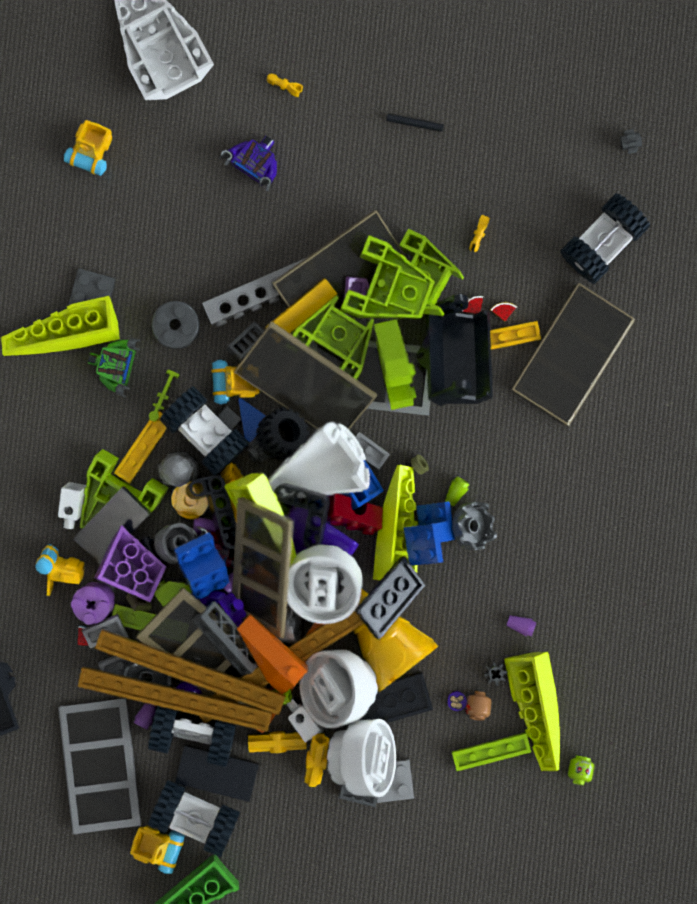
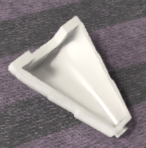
(325, 464)

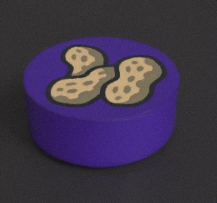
(456, 701)

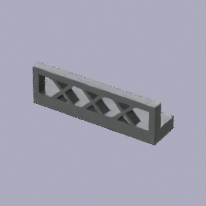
(222, 641)

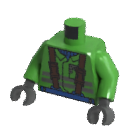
(115, 364)

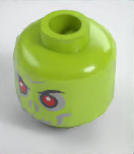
(580, 770)

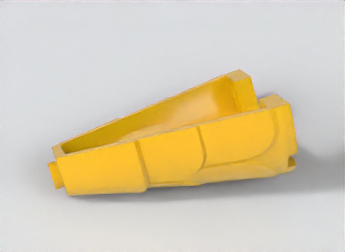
(396, 651)

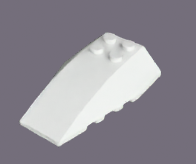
(161, 48)

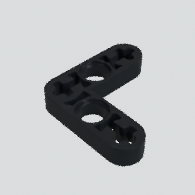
(314, 510)

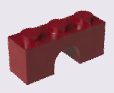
(366, 519)

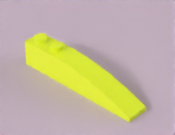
(73, 328)
(256, 488)
(397, 514)
(536, 697)

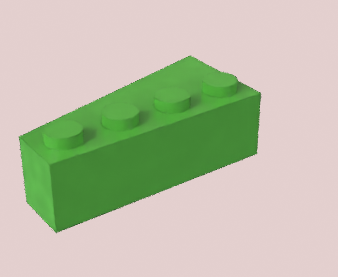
(202, 885)

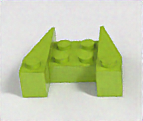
(432, 263)
(338, 335)
(394, 365)

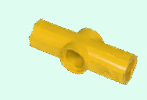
(276, 742)
(316, 760)

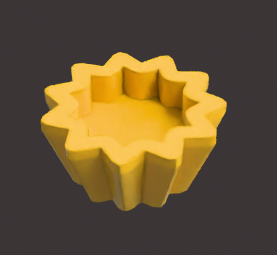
(231, 473)

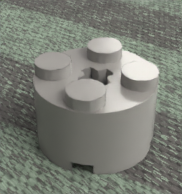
(166, 539)

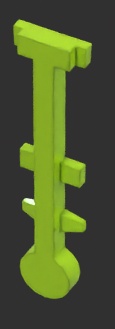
(154, 416)

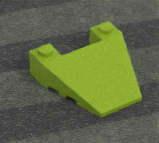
(395, 289)
(103, 486)

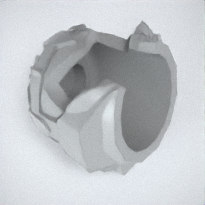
(178, 469)

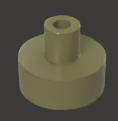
(419, 464)

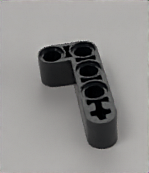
(217, 513)

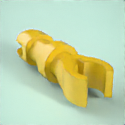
(293, 88)
(479, 233)

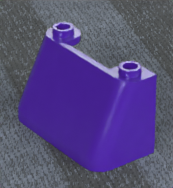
(331, 537)

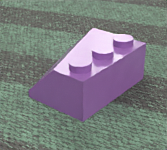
(130, 566)

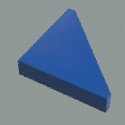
(250, 419)

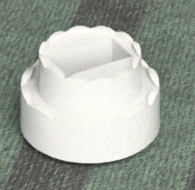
(327, 600)
(337, 688)
(363, 757)

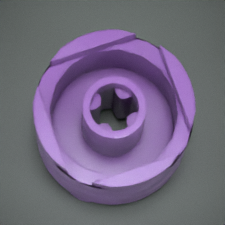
(83, 605)

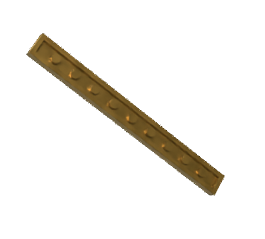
(304, 649)
(190, 671)
(174, 698)

